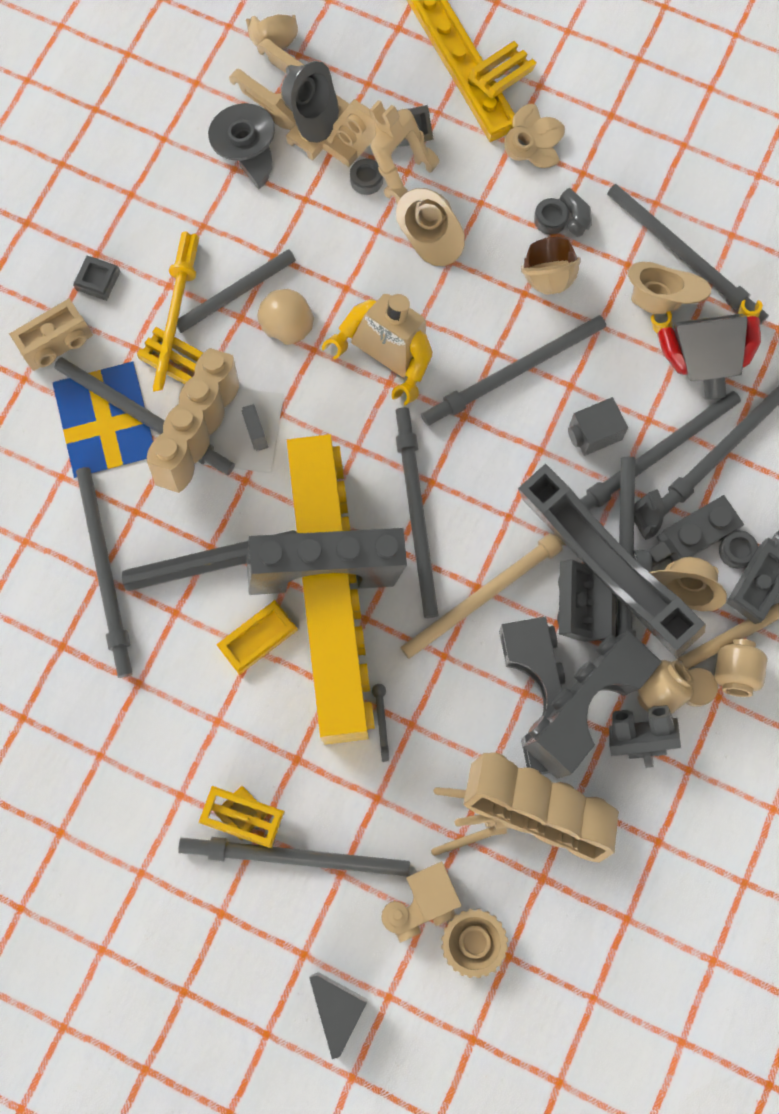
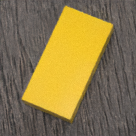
(257, 637)

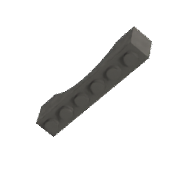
(625, 577)

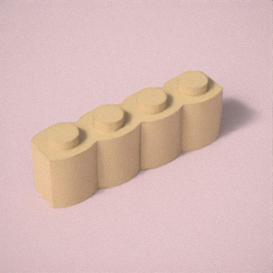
(193, 420)
(542, 808)

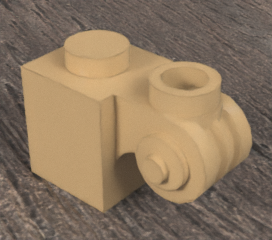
(432, 899)

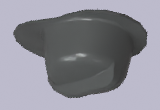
(312, 99)

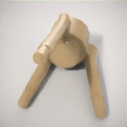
(495, 825)

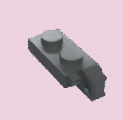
(696, 531)
(759, 582)

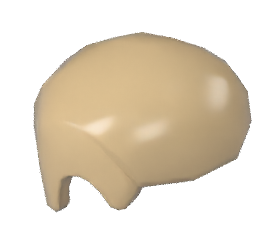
(277, 28)
(285, 316)

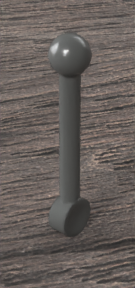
(379, 692)

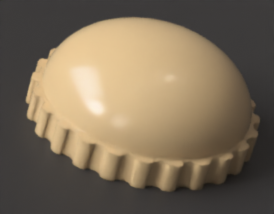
(474, 943)

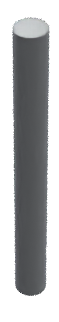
(235, 290)

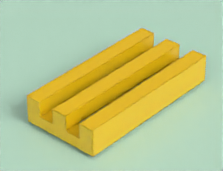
(515, 58)
(153, 345)
(272, 828)

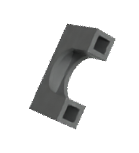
(372, 555)

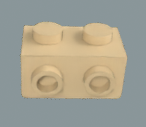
(51, 335)

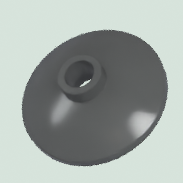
(241, 131)

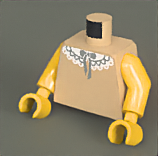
(390, 335)

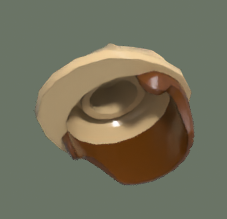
(551, 265)

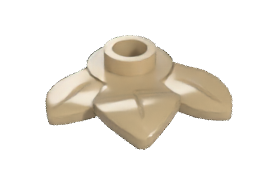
(538, 135)

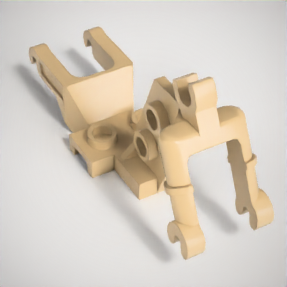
(353, 130)

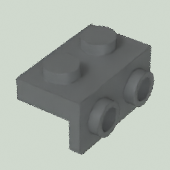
(585, 604)

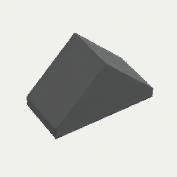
(338, 1011)

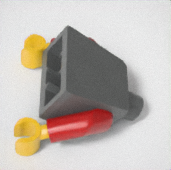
(711, 346)

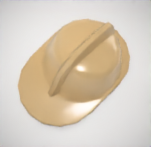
(430, 226)
(665, 289)
(694, 583)

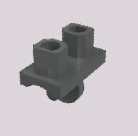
(644, 738)

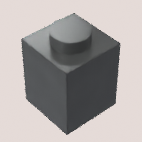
(597, 426)

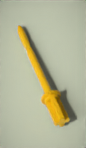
(182, 271)

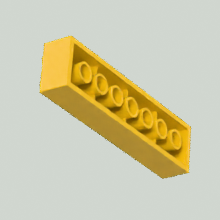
(328, 597)

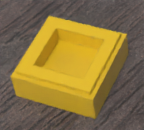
(242, 791)

